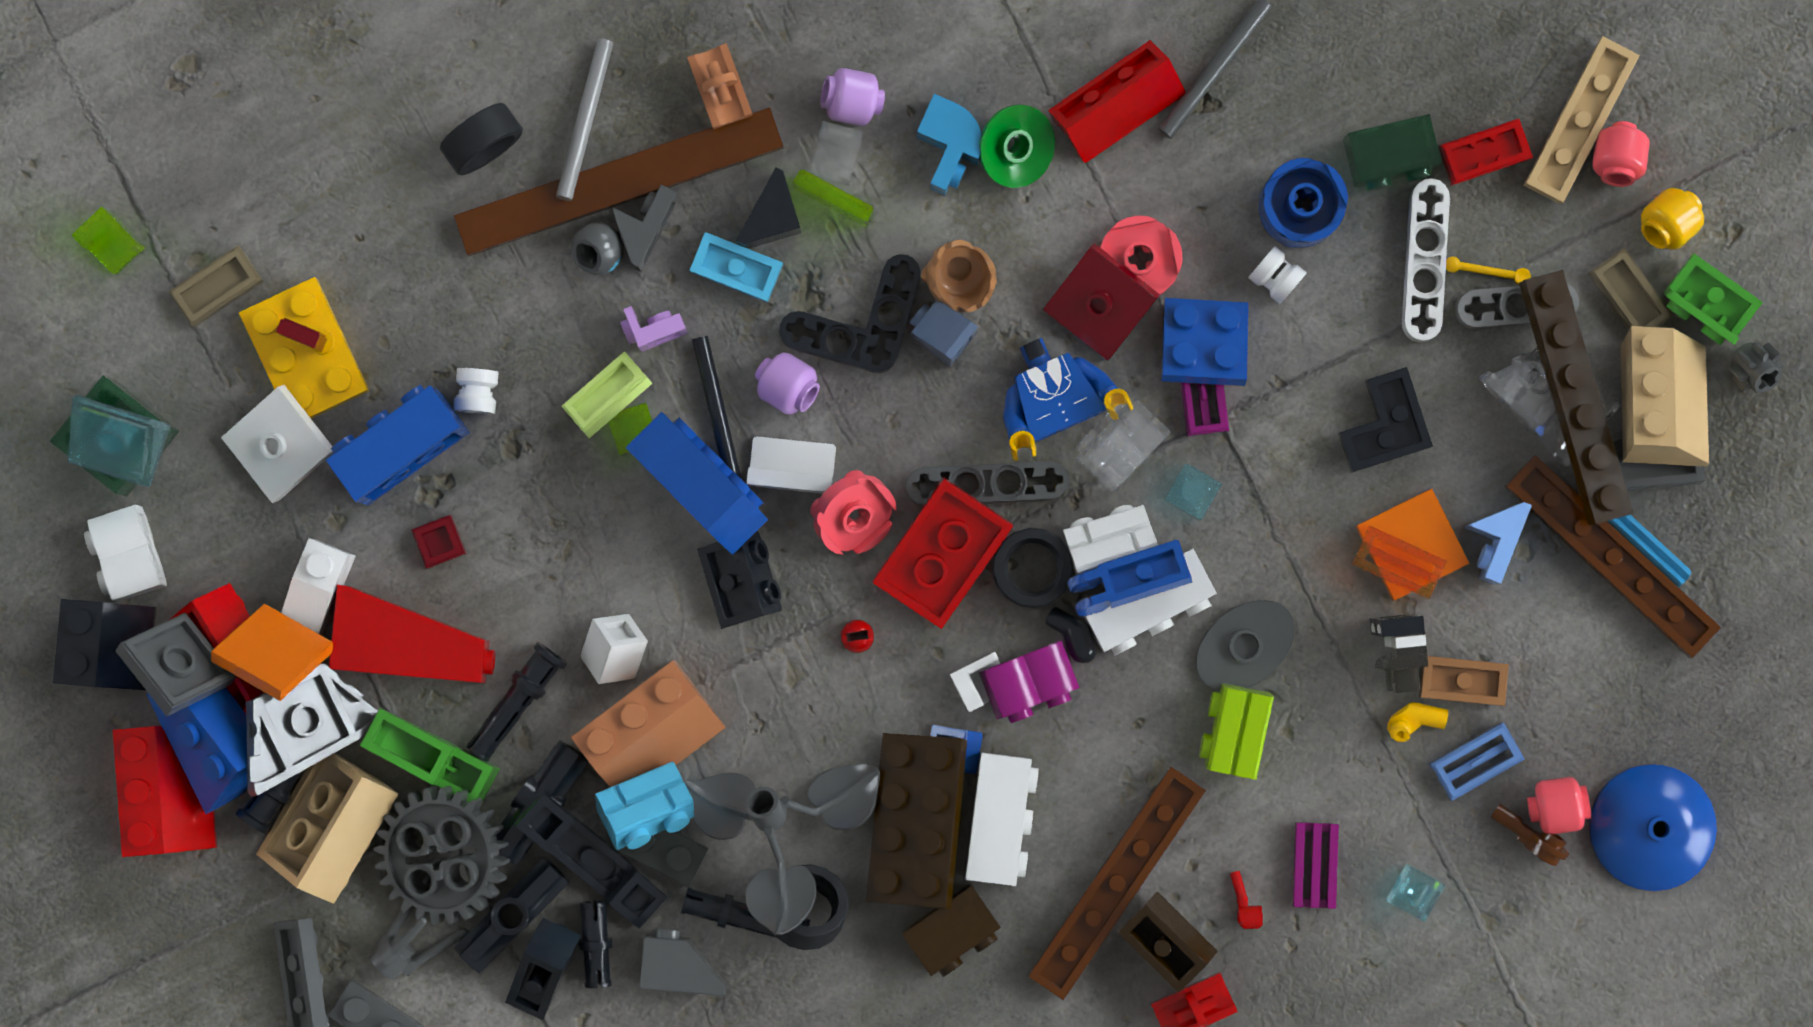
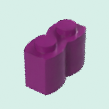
(1030, 681)

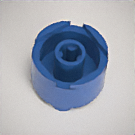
(1310, 180)

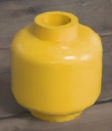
(1672, 219)

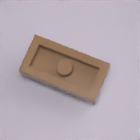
(1464, 681)

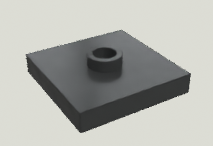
(174, 664)

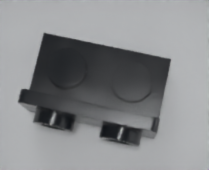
(740, 582)

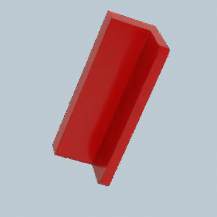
(1118, 101)

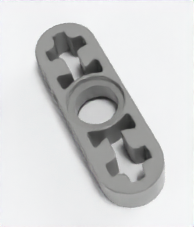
(1486, 319)

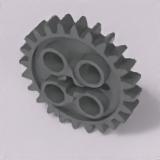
(448, 892)

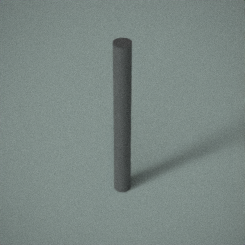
(1214, 68)

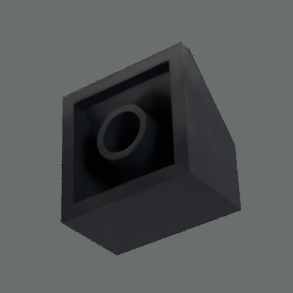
(89, 640)

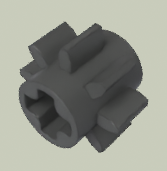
(1756, 367)

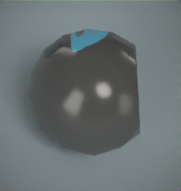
(597, 248)

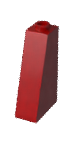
(394, 640)

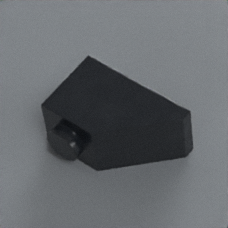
(542, 968)

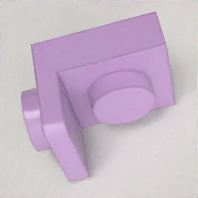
(660, 329)

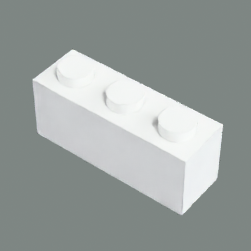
(1118, 626)
(1000, 819)

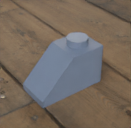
(942, 331)

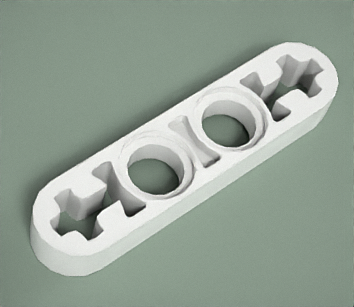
(1422, 260)

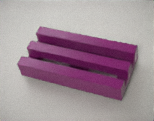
(1206, 427)
(1332, 865)

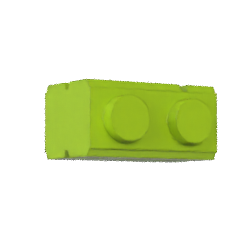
(1237, 730)

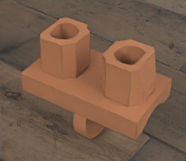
(720, 86)

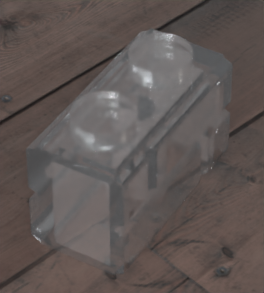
(1121, 445)

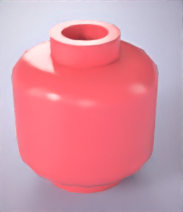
(1621, 154)
(1559, 805)

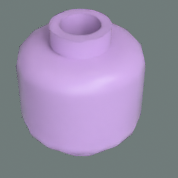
(852, 96)
(787, 383)

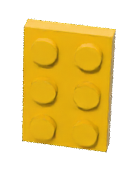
(313, 377)

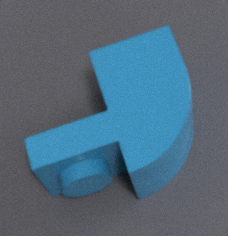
(955, 132)

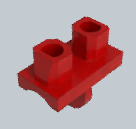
(1196, 1004)

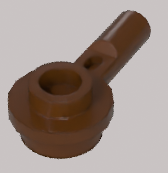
(1545, 846)

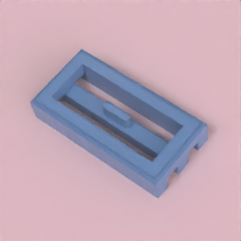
(1446, 778)

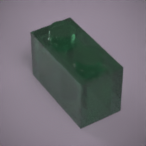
(1392, 152)

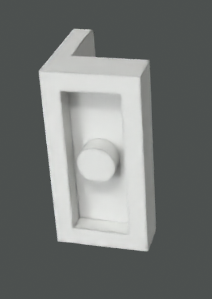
(791, 465)

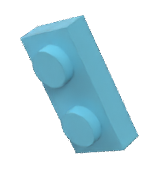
(736, 267)

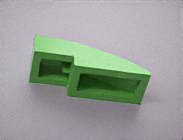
(428, 756)

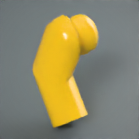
(1412, 717)

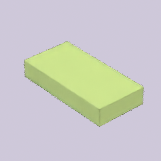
(606, 394)

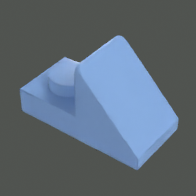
(1505, 531)

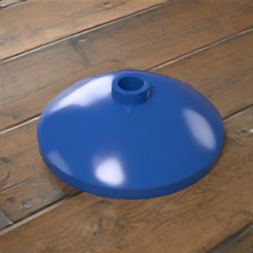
(1625, 821)

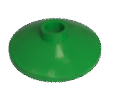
(1031, 149)

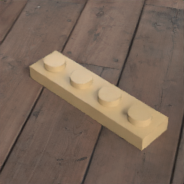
(1581, 120)

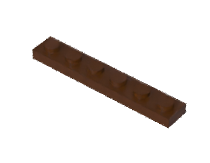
(1613, 558)
(1116, 883)

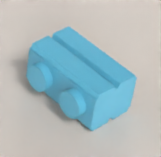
(645, 807)

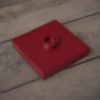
(1101, 302)

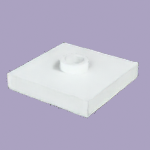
(278, 444)

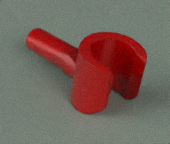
(1247, 915)

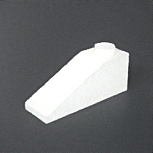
(315, 584)

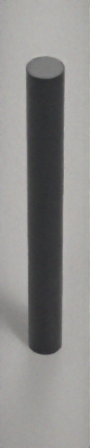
(715, 403)

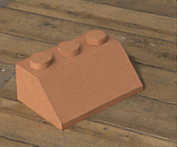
(649, 727)

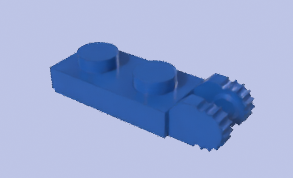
(1132, 578)

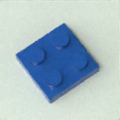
(1205, 341)

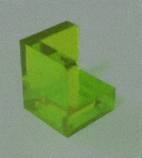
(108, 240)

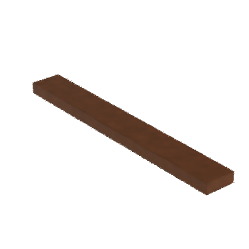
(619, 182)

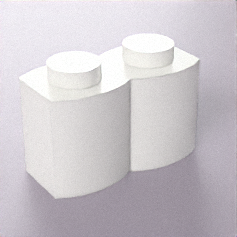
(125, 553)

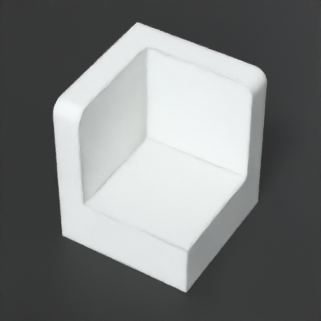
(613, 648)
(970, 684)

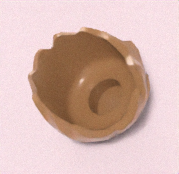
(960, 276)

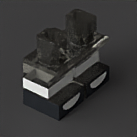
(1404, 650)

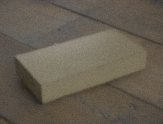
(216, 286)
(1629, 292)

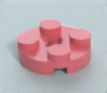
(1153, 239)
(844, 497)

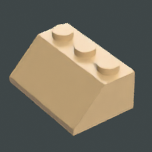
(1664, 398)
(327, 826)

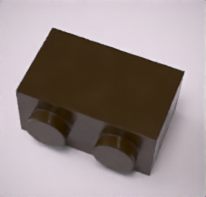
(949, 933)
(1168, 942)

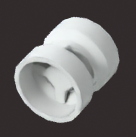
(1284, 282)
(475, 391)

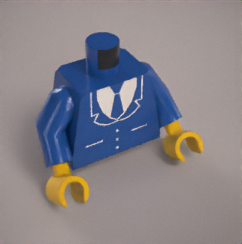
(1055, 396)

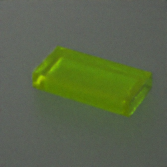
(833, 197)

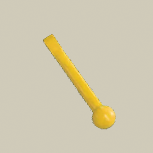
(1453, 265)

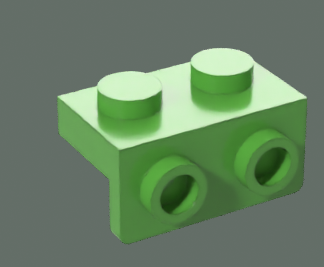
(1711, 299)

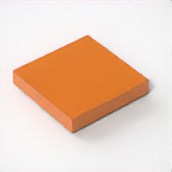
(1421, 524)
(272, 652)

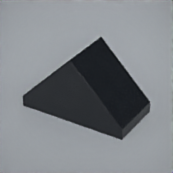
(771, 216)

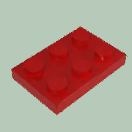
(942, 553)

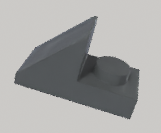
(642, 236)

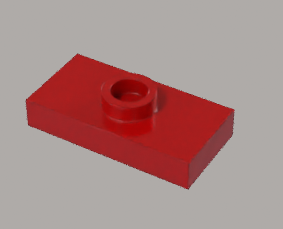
(1485, 152)

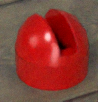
(858, 645)

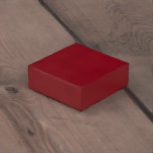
(301, 334)
(438, 541)

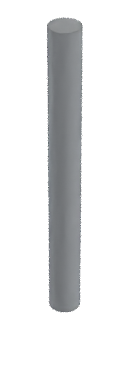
(584, 119)

